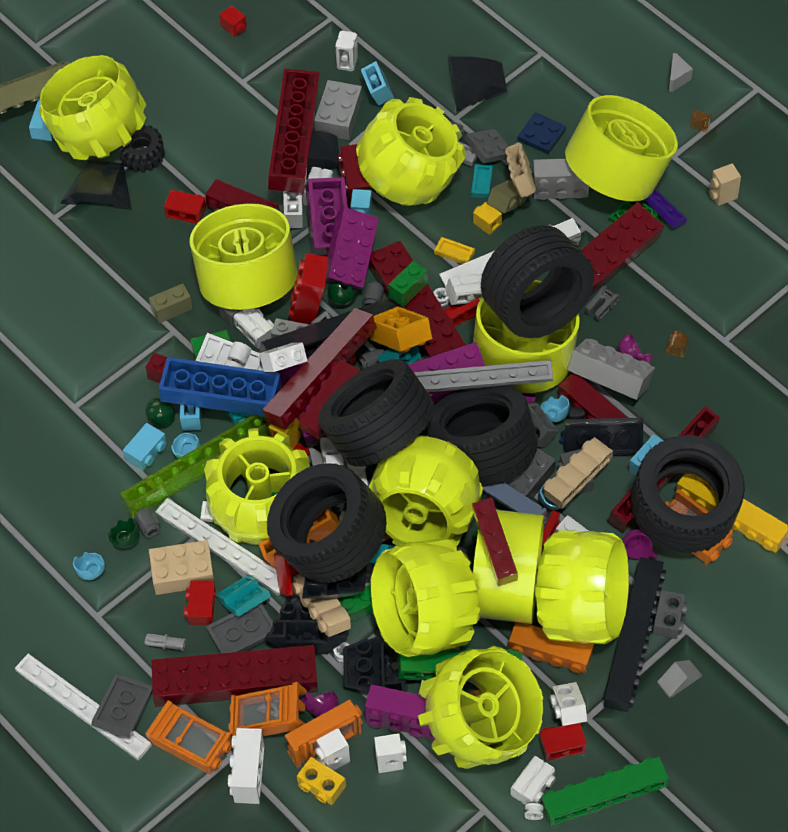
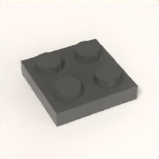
(487, 145)

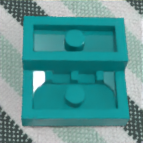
(242, 595)

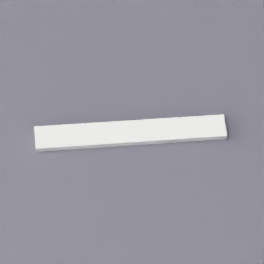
(477, 265)
(219, 544)
(77, 703)

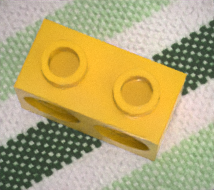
(324, 778)

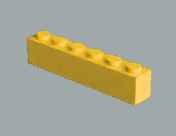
(750, 521)

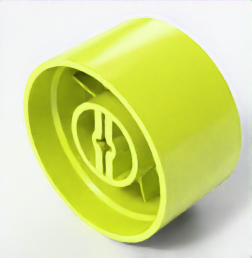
(621, 148)
(243, 256)
(502, 346)
(516, 599)

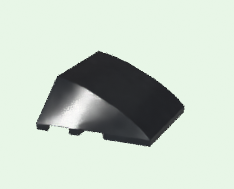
(476, 79)
(323, 151)
(100, 184)
(346, 587)
(297, 628)
(371, 663)

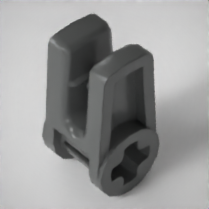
(605, 298)

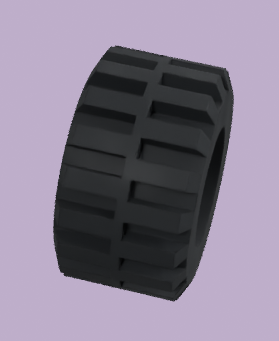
(145, 158)

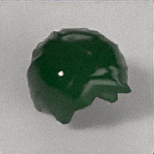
(340, 296)
(160, 413)
(124, 534)

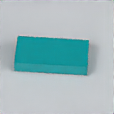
(481, 181)

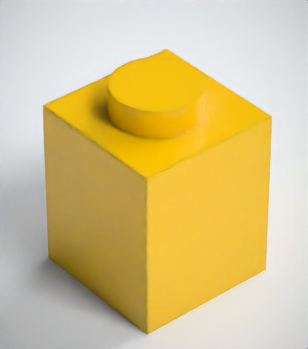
(487, 218)

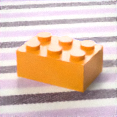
(401, 329)

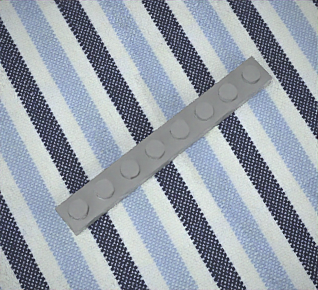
(486, 376)

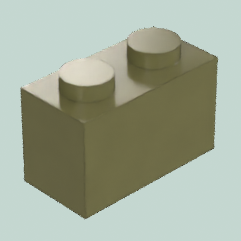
(505, 197)
(170, 303)

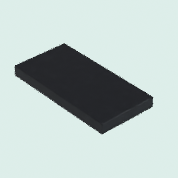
(621, 435)

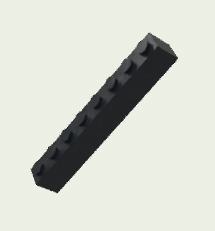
(315, 334)
(633, 635)

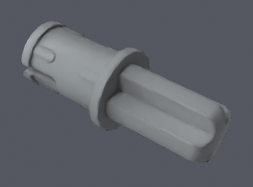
(165, 642)

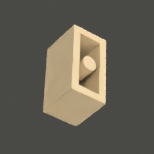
(725, 184)

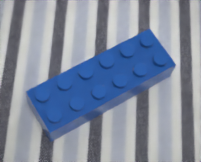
(218, 386)

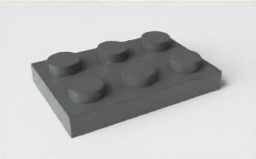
(241, 632)
(122, 706)

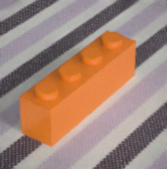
(321, 528)
(539, 647)

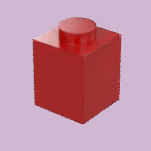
(233, 21)

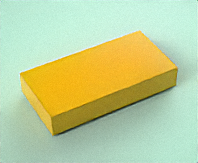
(454, 251)

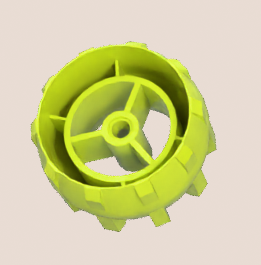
(92, 107)
(410, 152)
(252, 456)
(427, 491)
(582, 587)
(424, 597)
(500, 718)

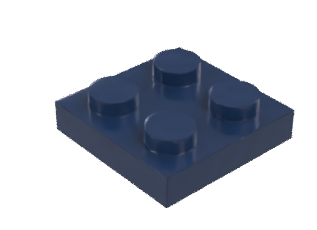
(541, 133)

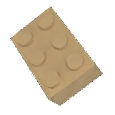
(178, 564)

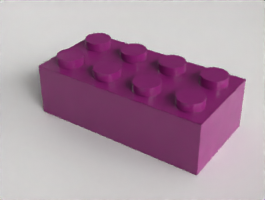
(324, 200)
(350, 248)
(396, 711)

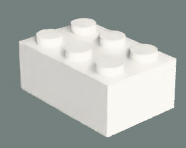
(246, 765)

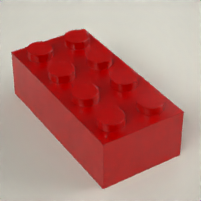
(308, 288)

